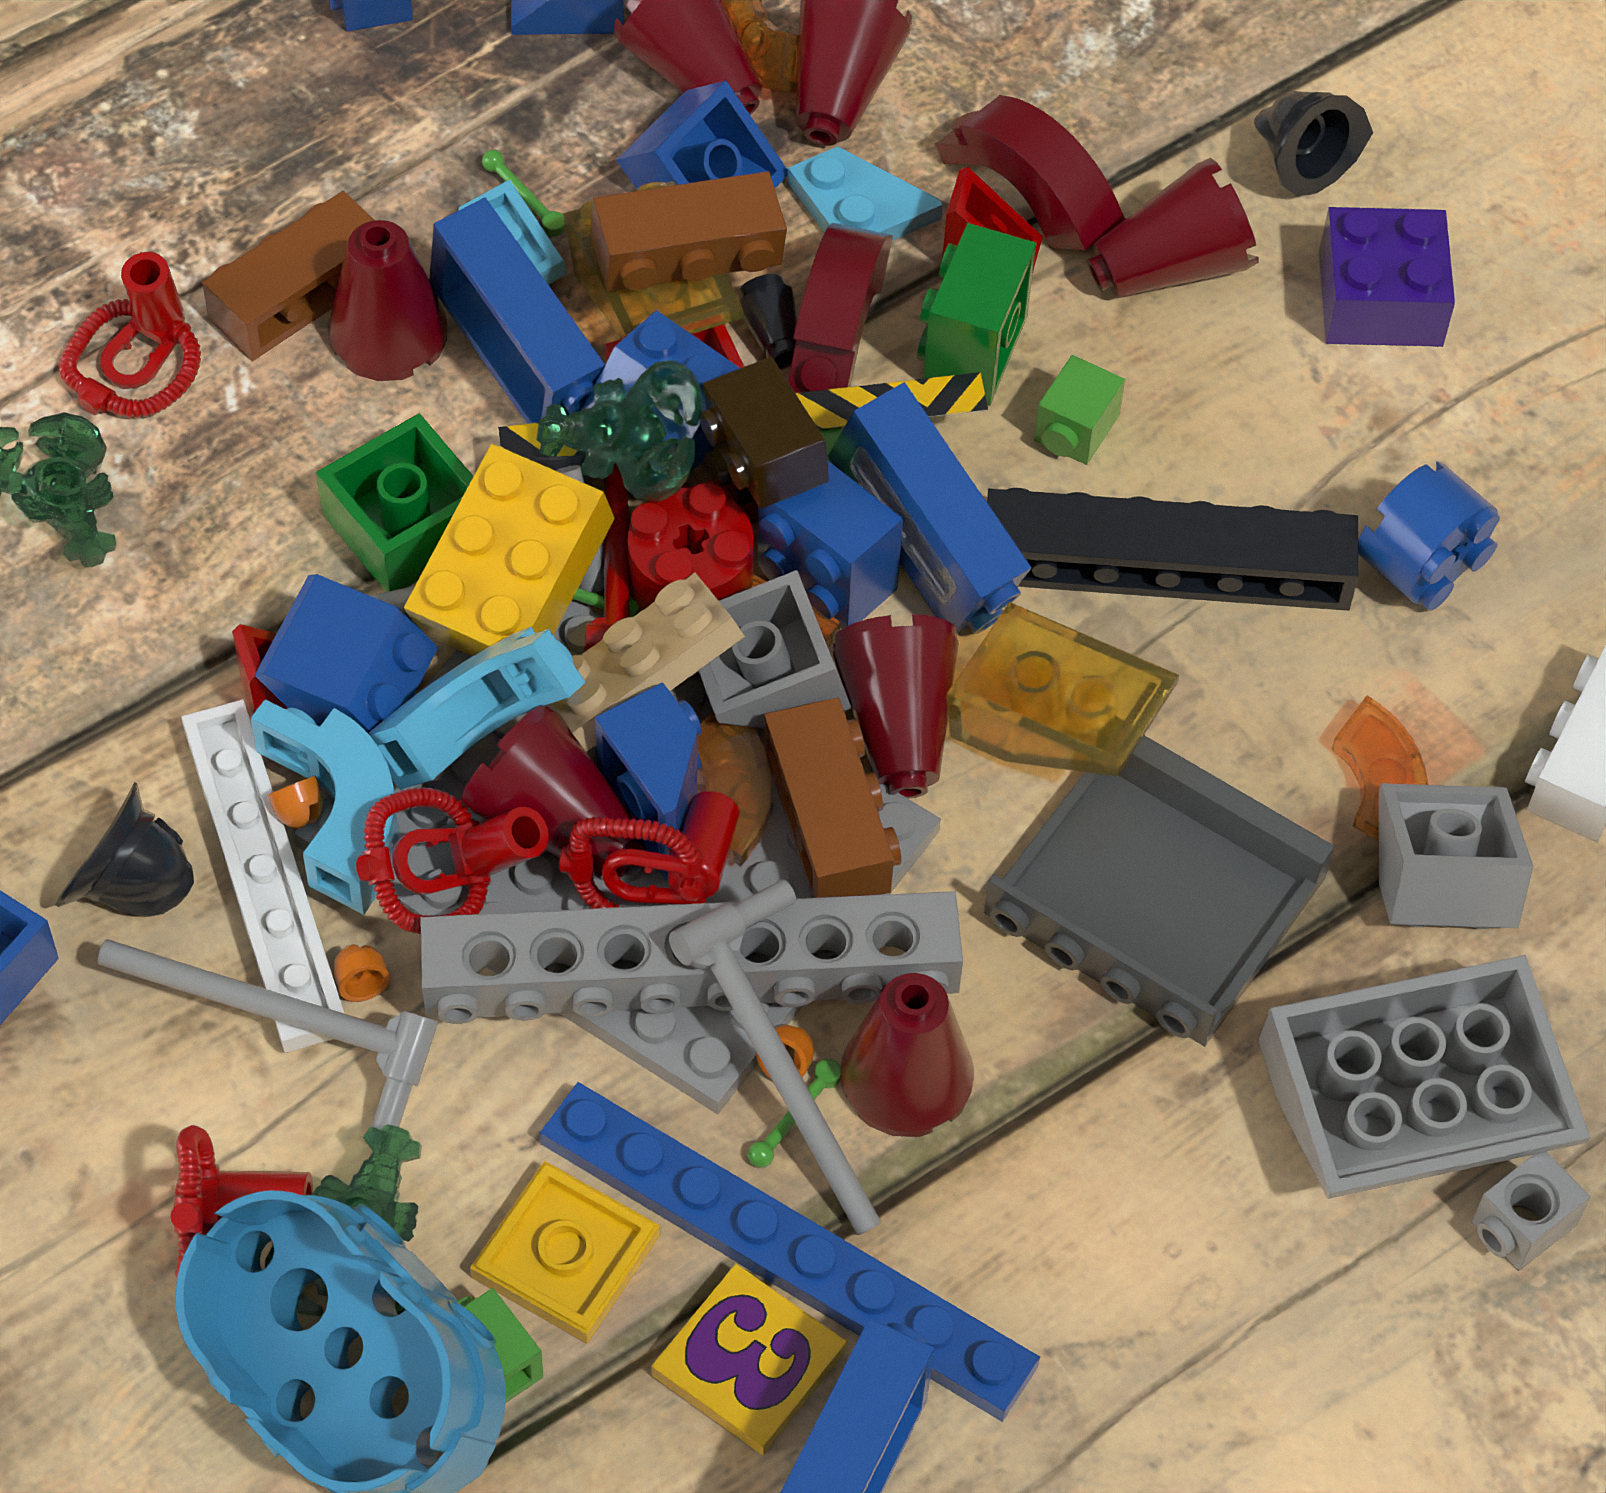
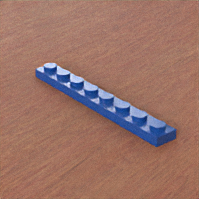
(784, 1246)

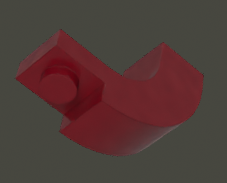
(1043, 164)
(835, 306)

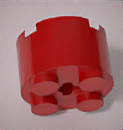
(687, 535)

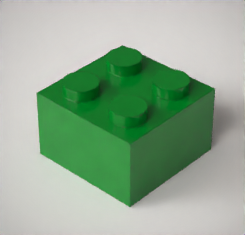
(977, 307)
(394, 499)

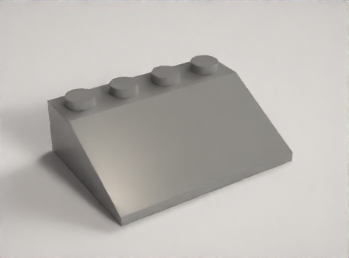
(1422, 1077)

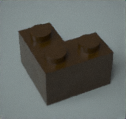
(761, 436)

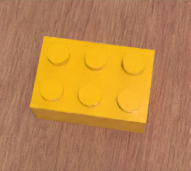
(509, 554)

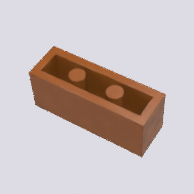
(688, 231)
(284, 278)
(830, 800)

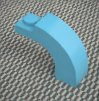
(474, 701)
(353, 775)

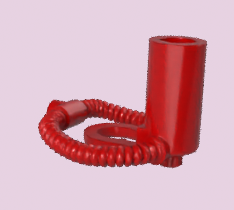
(154, 313)
(475, 848)
(693, 863)
(206, 1189)

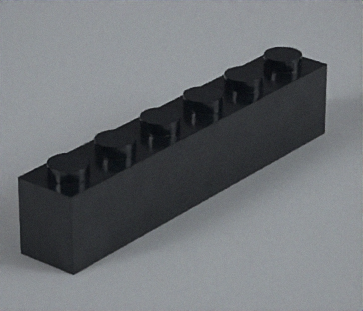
(1182, 548)

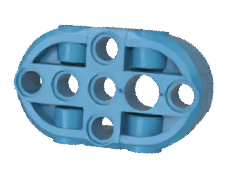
(259, 1357)

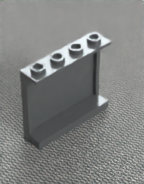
(1162, 887)

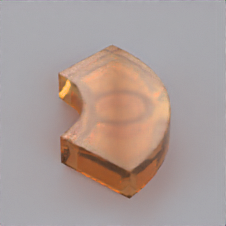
(769, 49)
(1378, 753)
(738, 767)

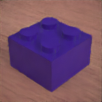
(1386, 276)

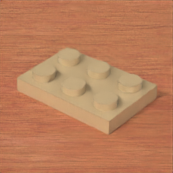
(656, 646)

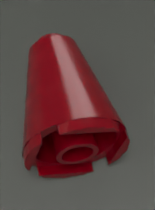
(690, 45)
(843, 61)
(1176, 237)
(385, 306)
(899, 695)
(554, 775)
(908, 1060)

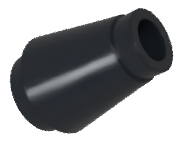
(770, 316)

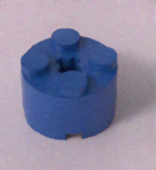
(1430, 534)

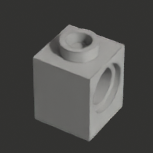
(1540, 1187)

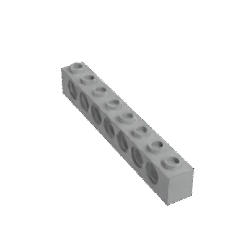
(596, 938)

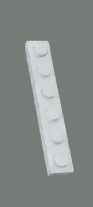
(260, 864)

